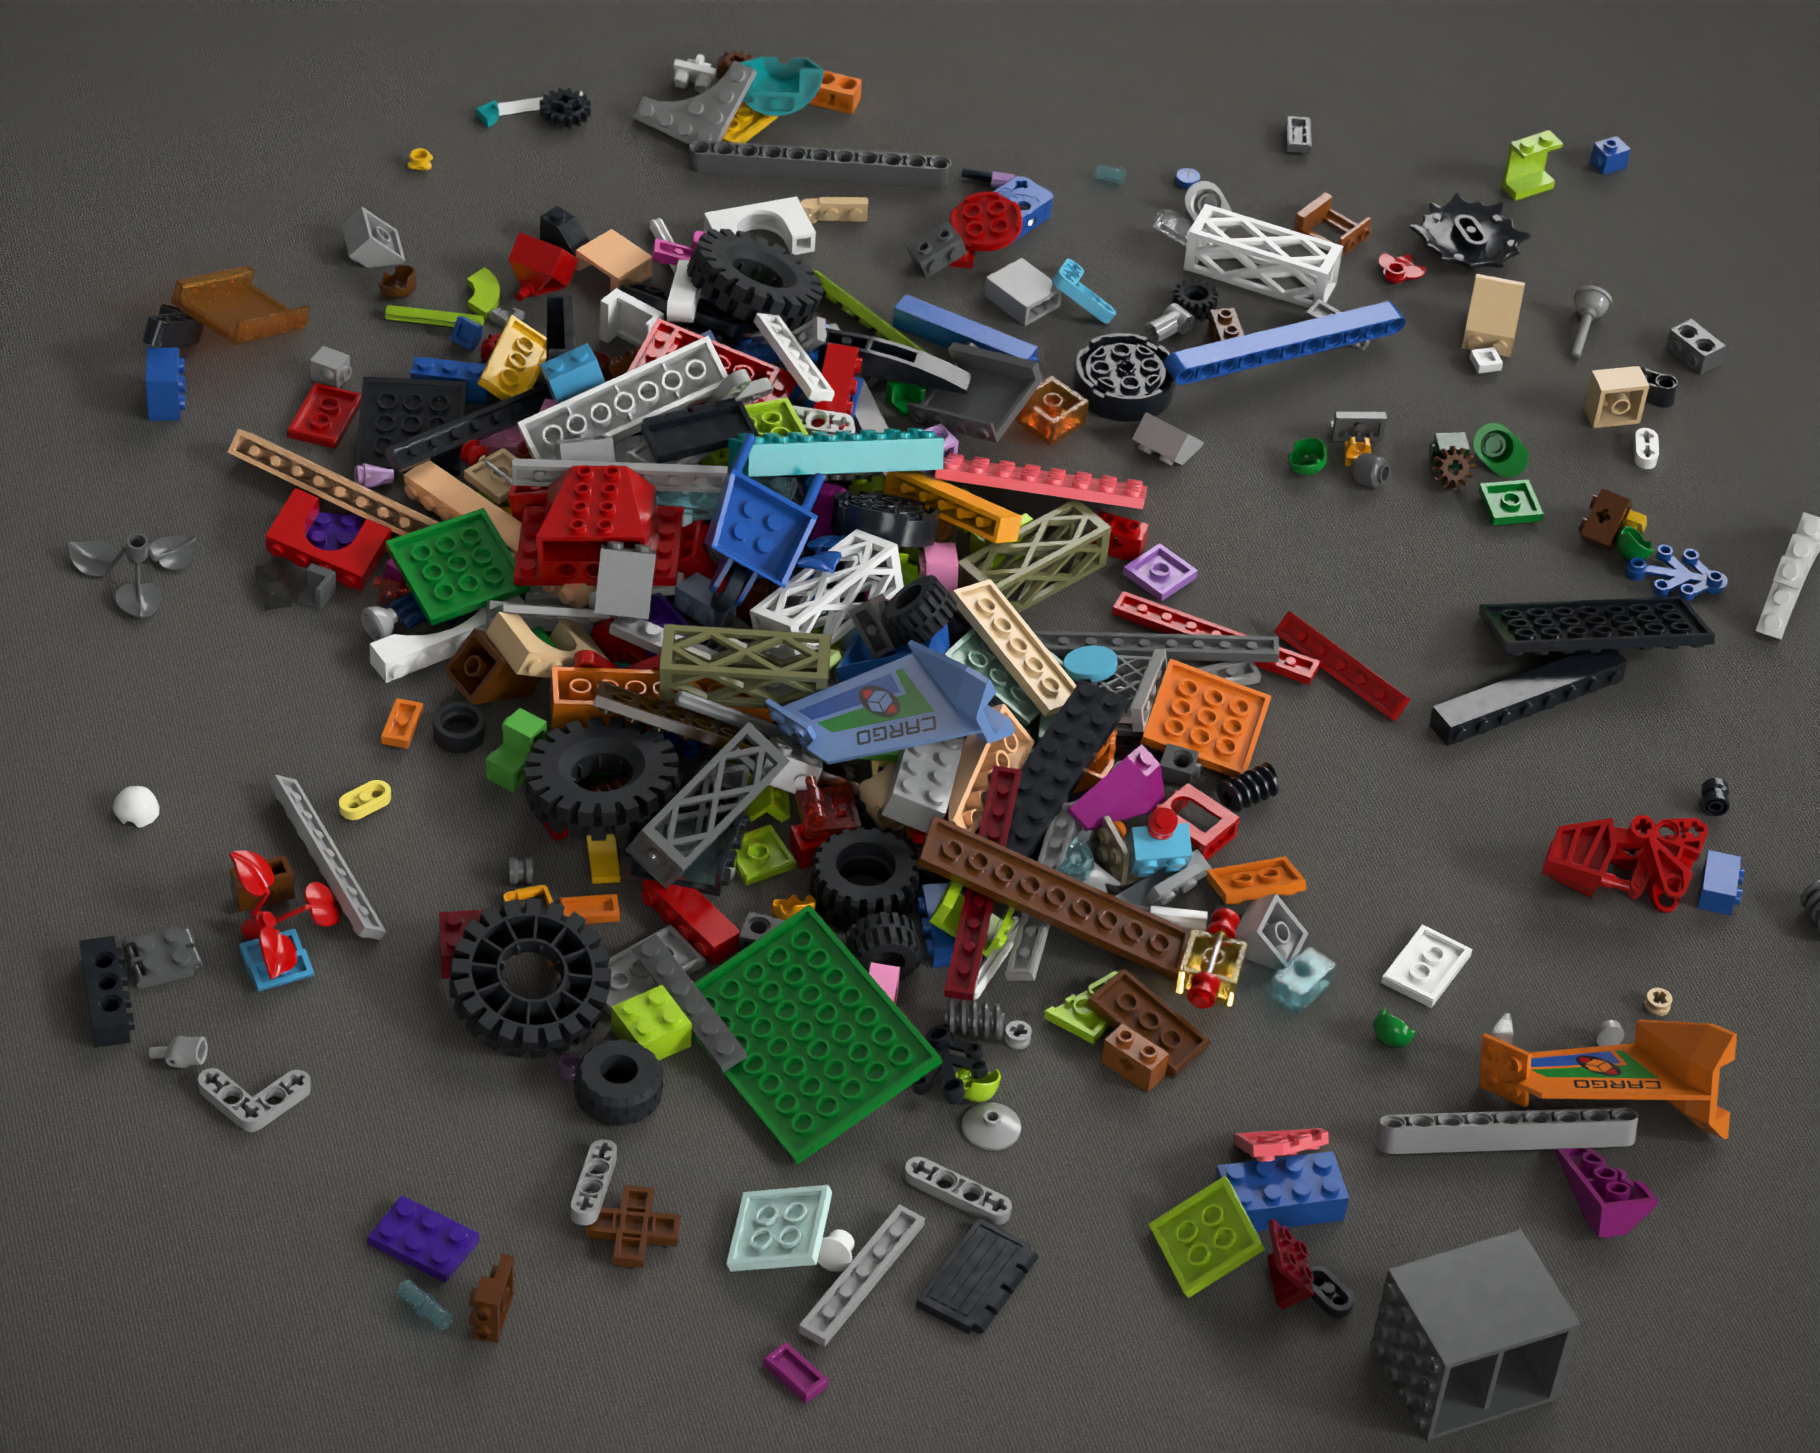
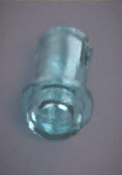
(1111, 174)

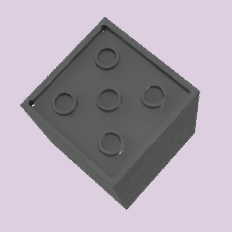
(1474, 1334)

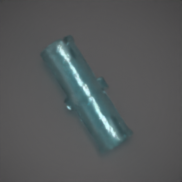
(425, 1304)

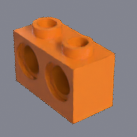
(838, 93)

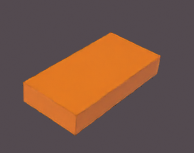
(593, 908)

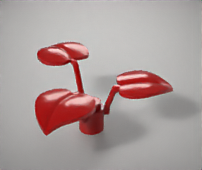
(277, 949)

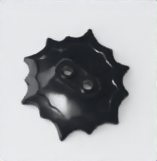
(1470, 233)

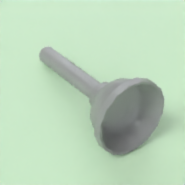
(1590, 304)

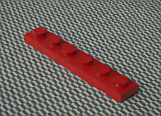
(1342, 665)

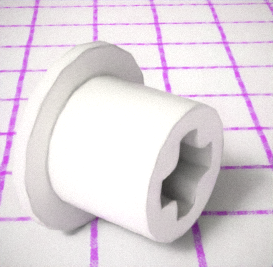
(836, 1251)

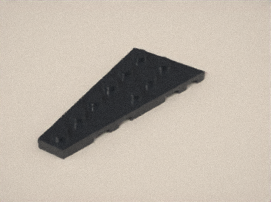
(706, 313)

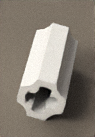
(1183, 917)

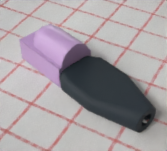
(996, 178)

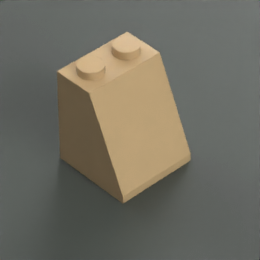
(1493, 314)

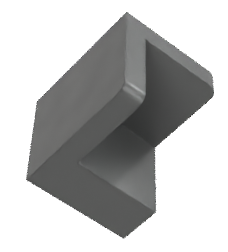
(319, 588)

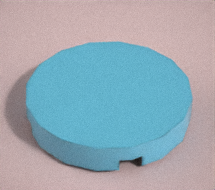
(1090, 663)

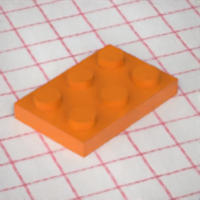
(1256, 880)

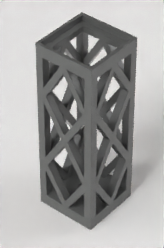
(659, 854)

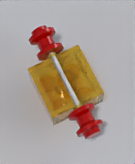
(1213, 962)

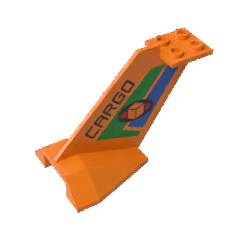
(1665, 1063)

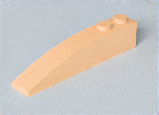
(976, 769)

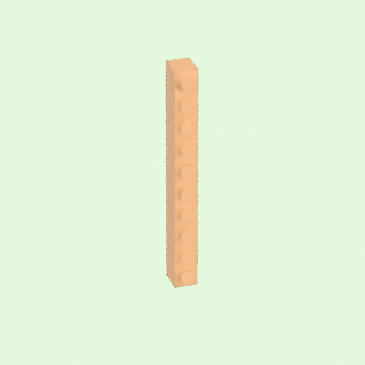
(327, 484)
(452, 498)

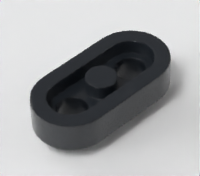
(1331, 1292)

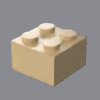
(1616, 397)

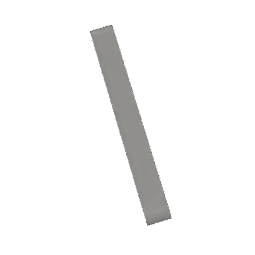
(1507, 1130)

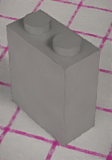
(1022, 292)

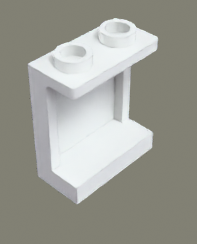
(626, 318)

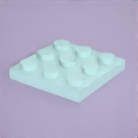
(779, 1228)

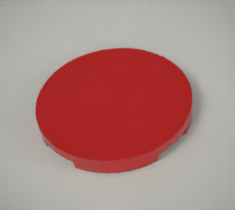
(987, 221)

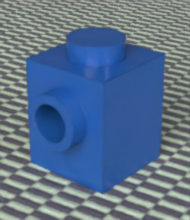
(1610, 155)

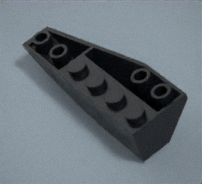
(899, 362)

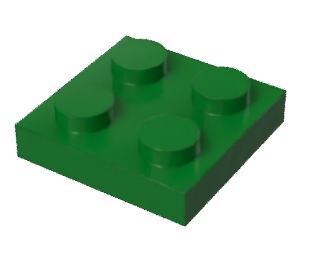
(1510, 502)

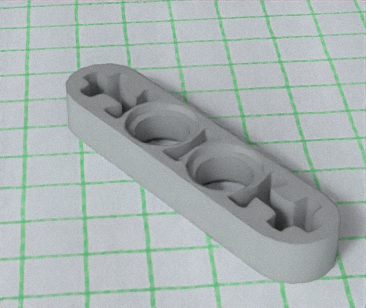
(591, 1181)
(955, 1194)

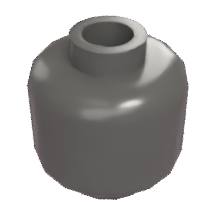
(1370, 470)

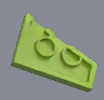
(1078, 1017)

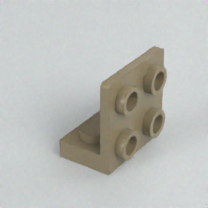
(1115, 855)

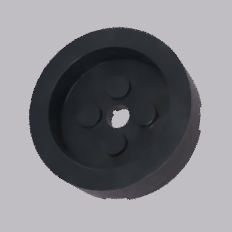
(1118, 394)
(885, 516)

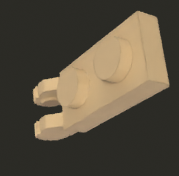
(836, 209)

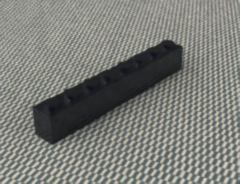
(1526, 694)

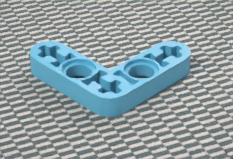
(1068, 282)

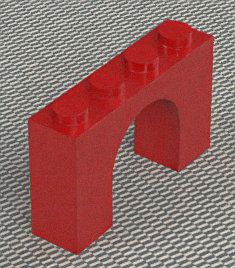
(352, 563)

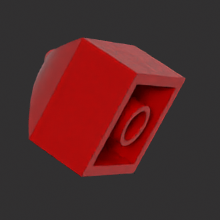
(540, 266)

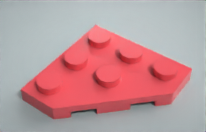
(1269, 1144)

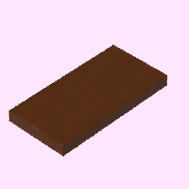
(1137, 1007)

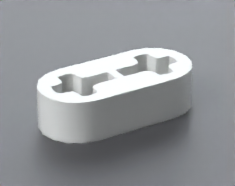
(1650, 448)

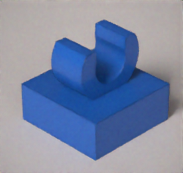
(467, 333)

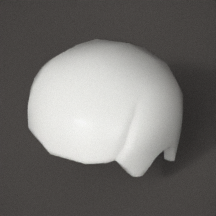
(136, 805)

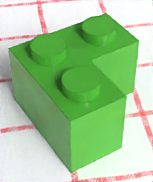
(507, 763)

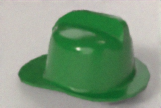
(1500, 450)

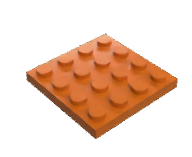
(1207, 717)

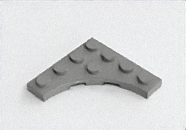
(702, 116)

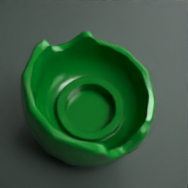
(1308, 456)
(1632, 544)
(1392, 1030)

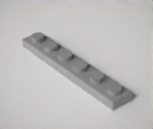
(861, 1275)

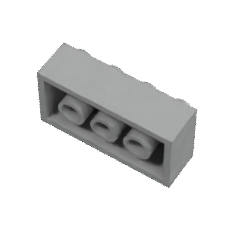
(923, 783)

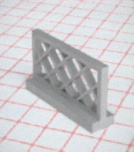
(545, 614)
(1144, 691)

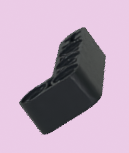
(172, 328)

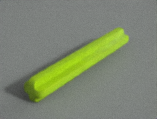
(427, 316)

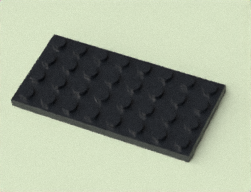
(1596, 625)

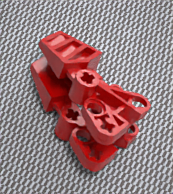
(1659, 862)

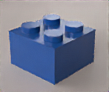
(165, 384)

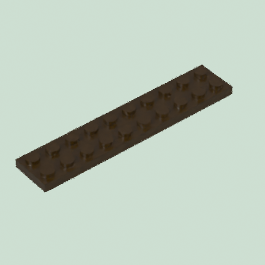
(692, 725)

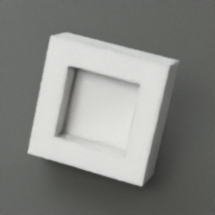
(1486, 360)

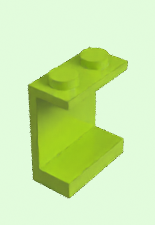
(1526, 164)
(948, 913)

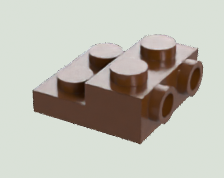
(492, 1301)

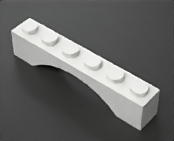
(405, 654)

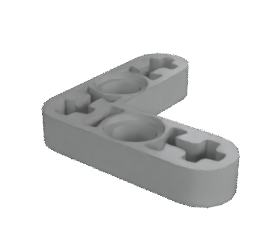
(741, 388)
(257, 1104)

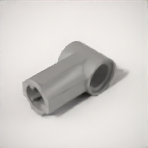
(1173, 320)

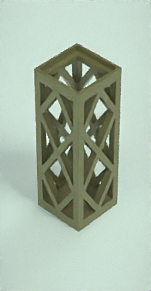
(1054, 549)
(719, 666)

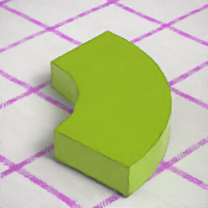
(486, 292)

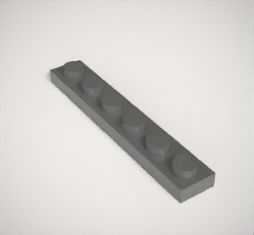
(705, 1022)

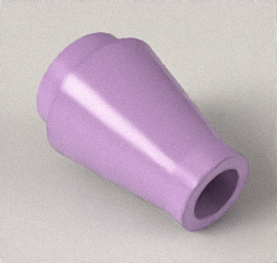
(373, 476)

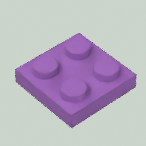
(1160, 572)

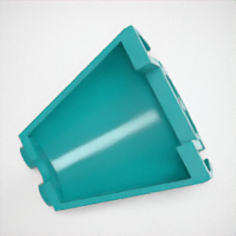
(782, 87)

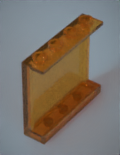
(235, 307)

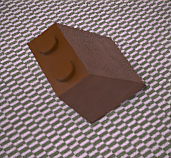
(485, 674)

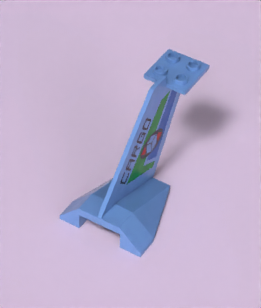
(894, 708)

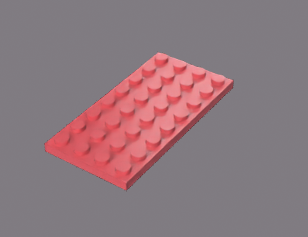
(1037, 481)

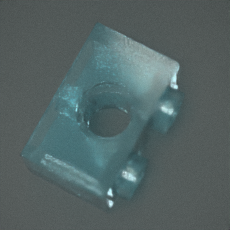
(1303, 980)

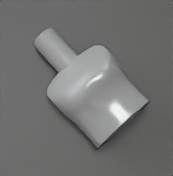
(182, 1051)

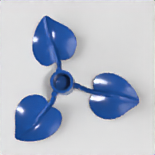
(821, 561)

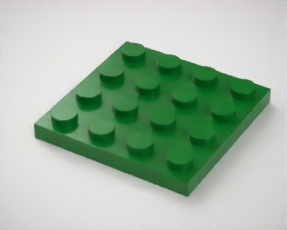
(456, 566)

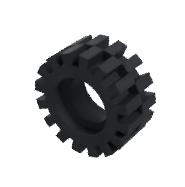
(1188, 292)

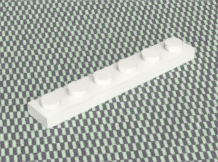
(794, 357)

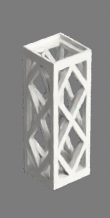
(1317, 268)
(856, 577)

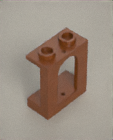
(1321, 210)

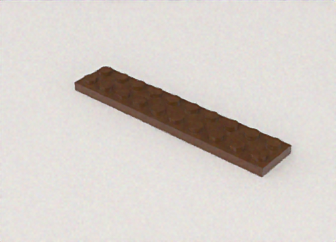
(1053, 897)

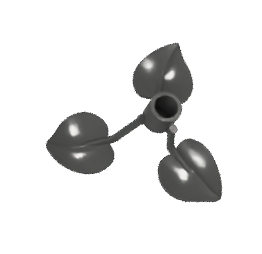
(136, 599)

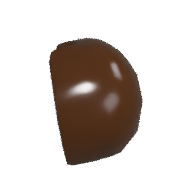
(399, 284)

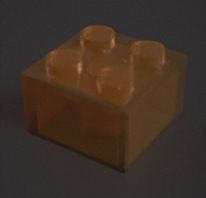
(1053, 411)

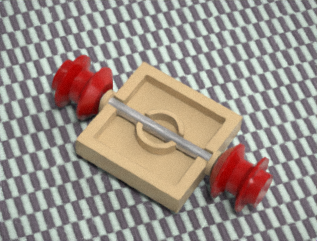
(488, 473)

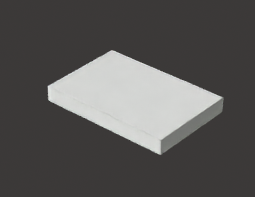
(1426, 966)

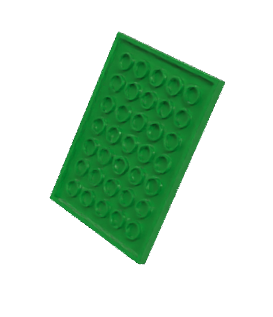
(815, 1034)

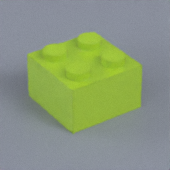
(653, 1022)

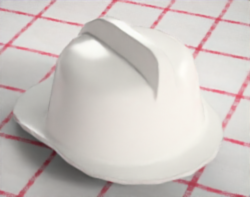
(1204, 193)

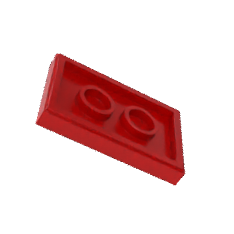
(324, 415)

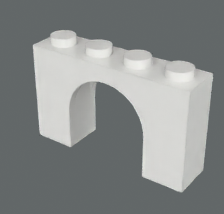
(780, 216)

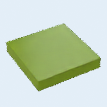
(763, 856)

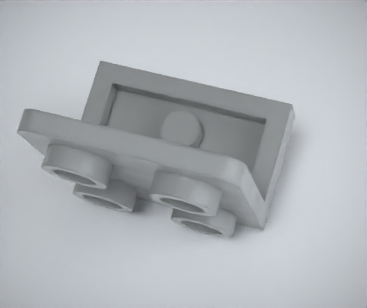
(800, 766)

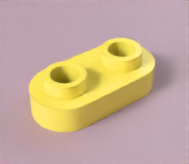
(365, 800)

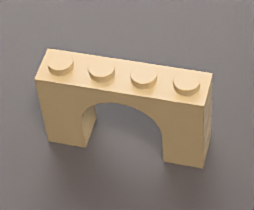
(531, 655)

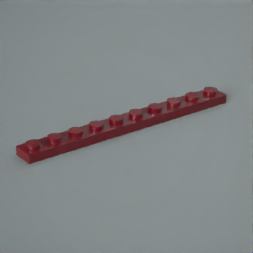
(977, 907)

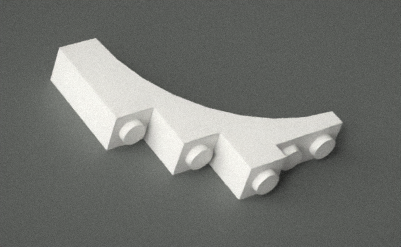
(1790, 577)

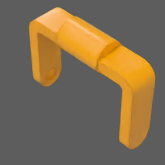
(528, 892)

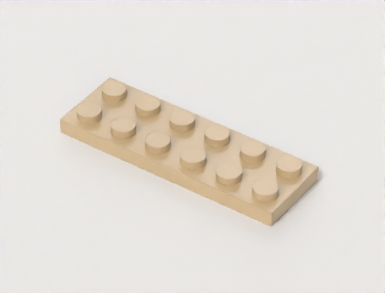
(1015, 645)

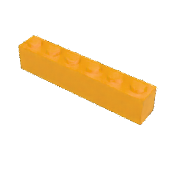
(956, 505)

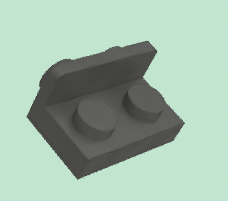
(1358, 425)

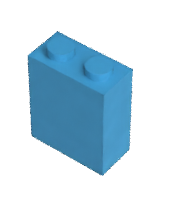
(572, 373)

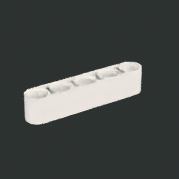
(683, 296)

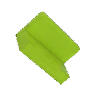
(770, 800)

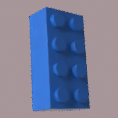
(1289, 1189)

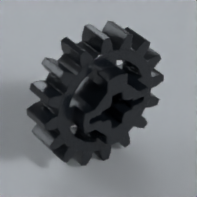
(565, 108)

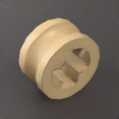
(1656, 1008)

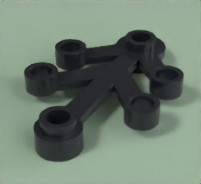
(951, 1088)

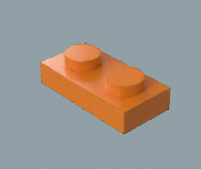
(402, 723)

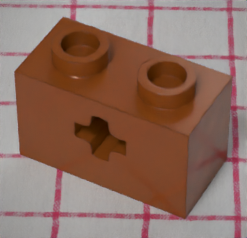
(1135, 1058)

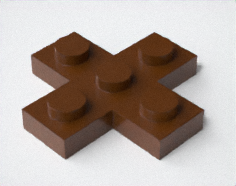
(635, 1226)

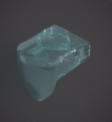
(1078, 861)

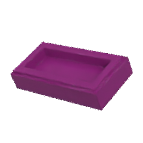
(795, 1372)

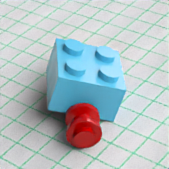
(1159, 845)

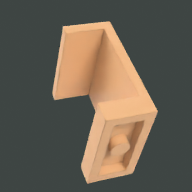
(616, 258)

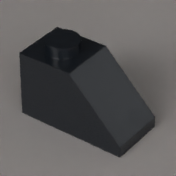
(562, 230)

